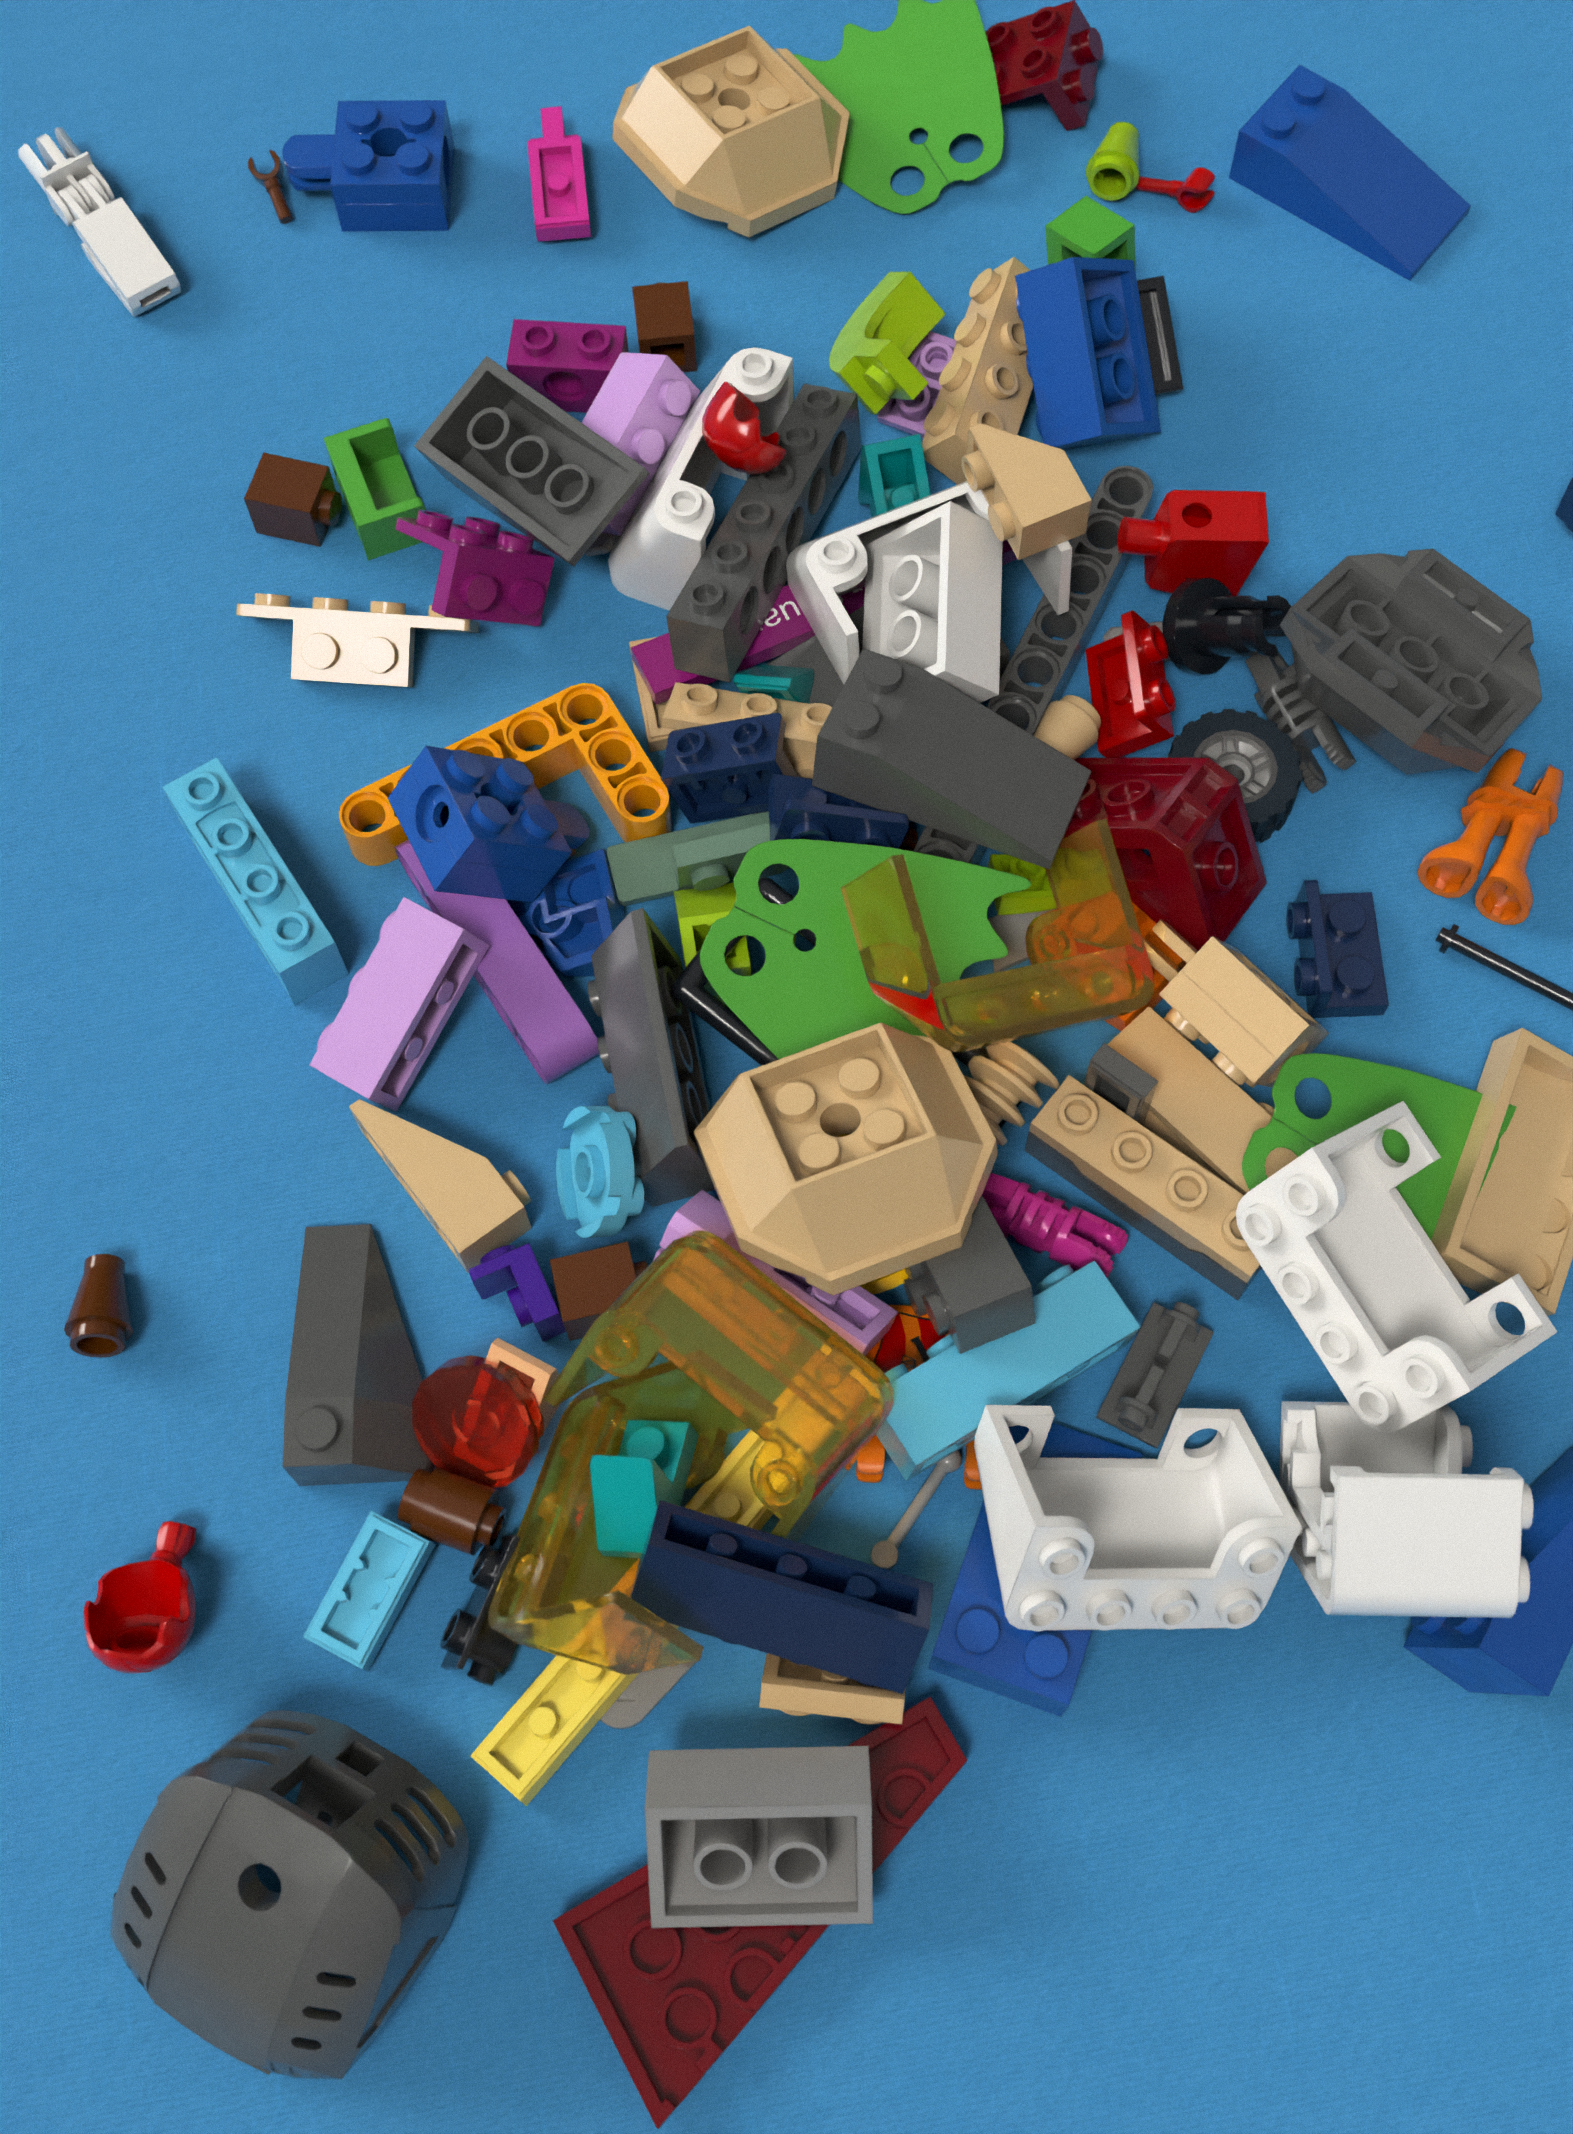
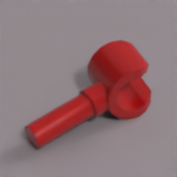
(1190, 194)

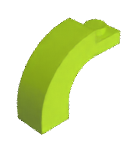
(880, 337)

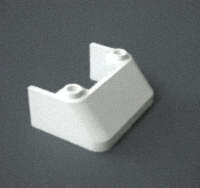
(839, 562)

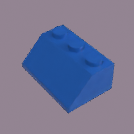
(1087, 352)

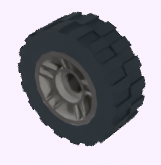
(1253, 754)

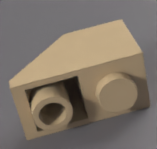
(1028, 487)

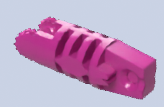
(1049, 1226)

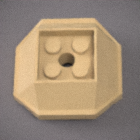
(735, 132)
(856, 1201)

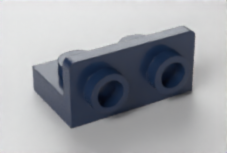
(725, 766)
(811, 813)
(1339, 953)

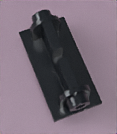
(468, 1632)

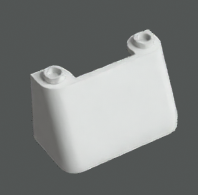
(676, 509)

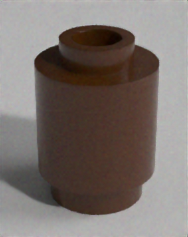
(452, 1510)

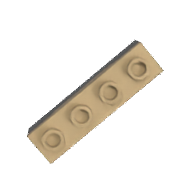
(1144, 1183)

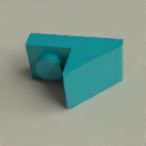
(892, 474)
(628, 1487)

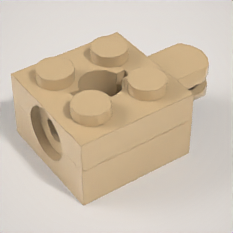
(1232, 1007)

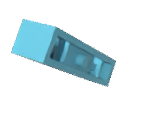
(256, 881)

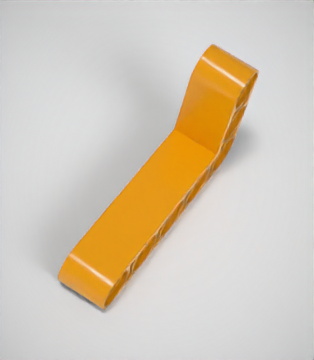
(564, 750)

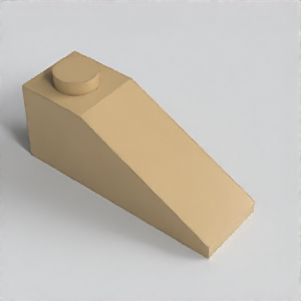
(450, 1185)

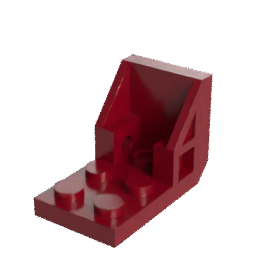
(1197, 833)

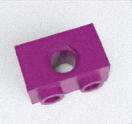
(565, 359)

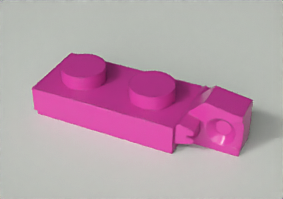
(558, 181)

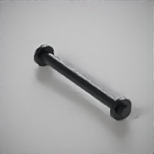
(1450, 939)

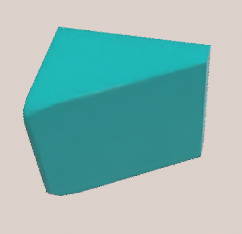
(777, 682)

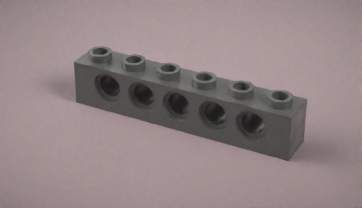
(770, 517)

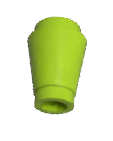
(1115, 163)

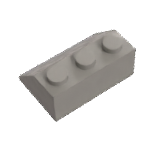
(759, 1837)

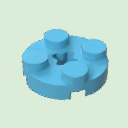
(598, 1171)

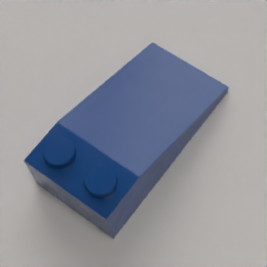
(1345, 174)
(975, 1635)
(1529, 1648)

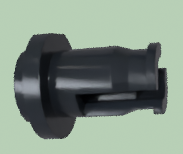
(1210, 625)

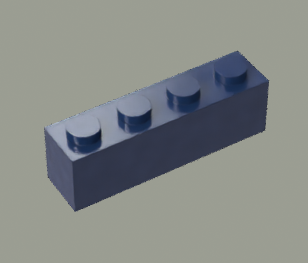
(783, 1597)

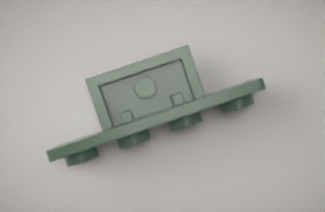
(687, 858)

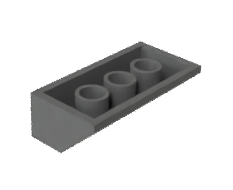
(651, 1057)

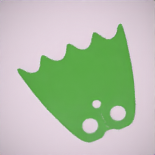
(917, 73)
(824, 992)
(1359, 1092)

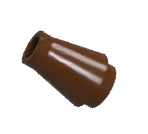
(100, 1311)

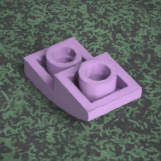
(929, 359)

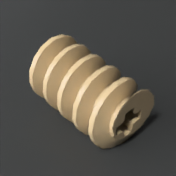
(1005, 1082)

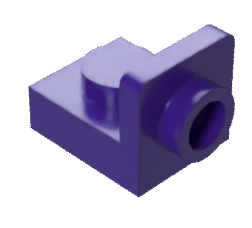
(531, 1299)

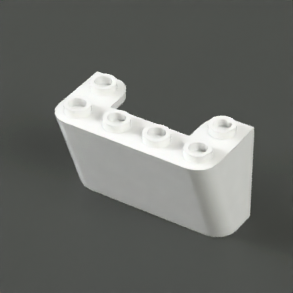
(1372, 1280)
(1132, 1538)

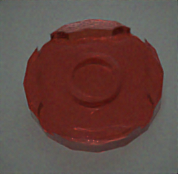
(477, 1421)

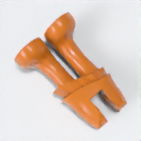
(1493, 811)

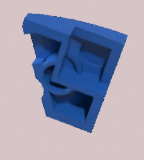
(574, 913)

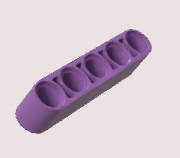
(514, 977)

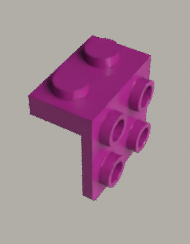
(483, 569)

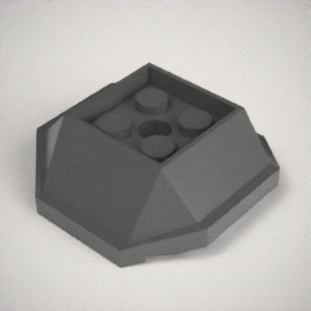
(1415, 659)

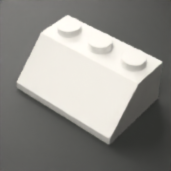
(938, 598)

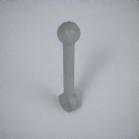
(885, 1552)

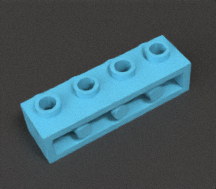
(944, 1398)

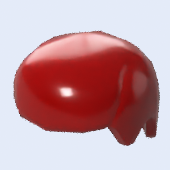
(735, 433)

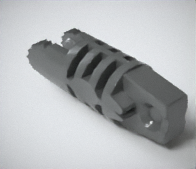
(1298, 718)

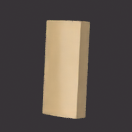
(1527, 1198)

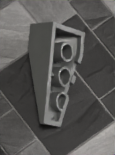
(349, 1368)

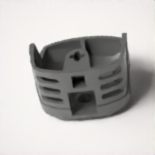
(254, 1961)

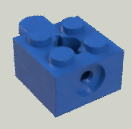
(382, 164)
(484, 825)

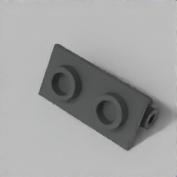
(1156, 1373)

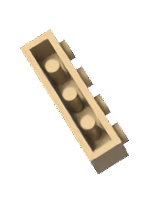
(985, 374)

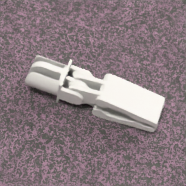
(106, 225)

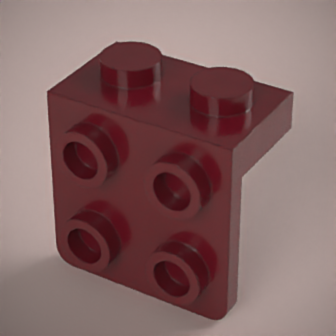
(1049, 55)

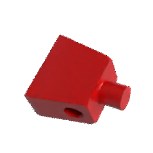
(1199, 537)

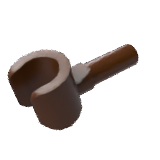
(273, 186)

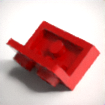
(1131, 688)

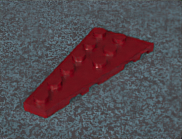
(689, 1991)

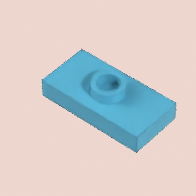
(369, 1591)

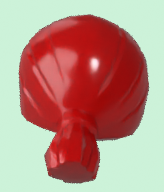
(145, 1607)

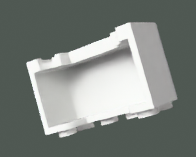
(1397, 1520)

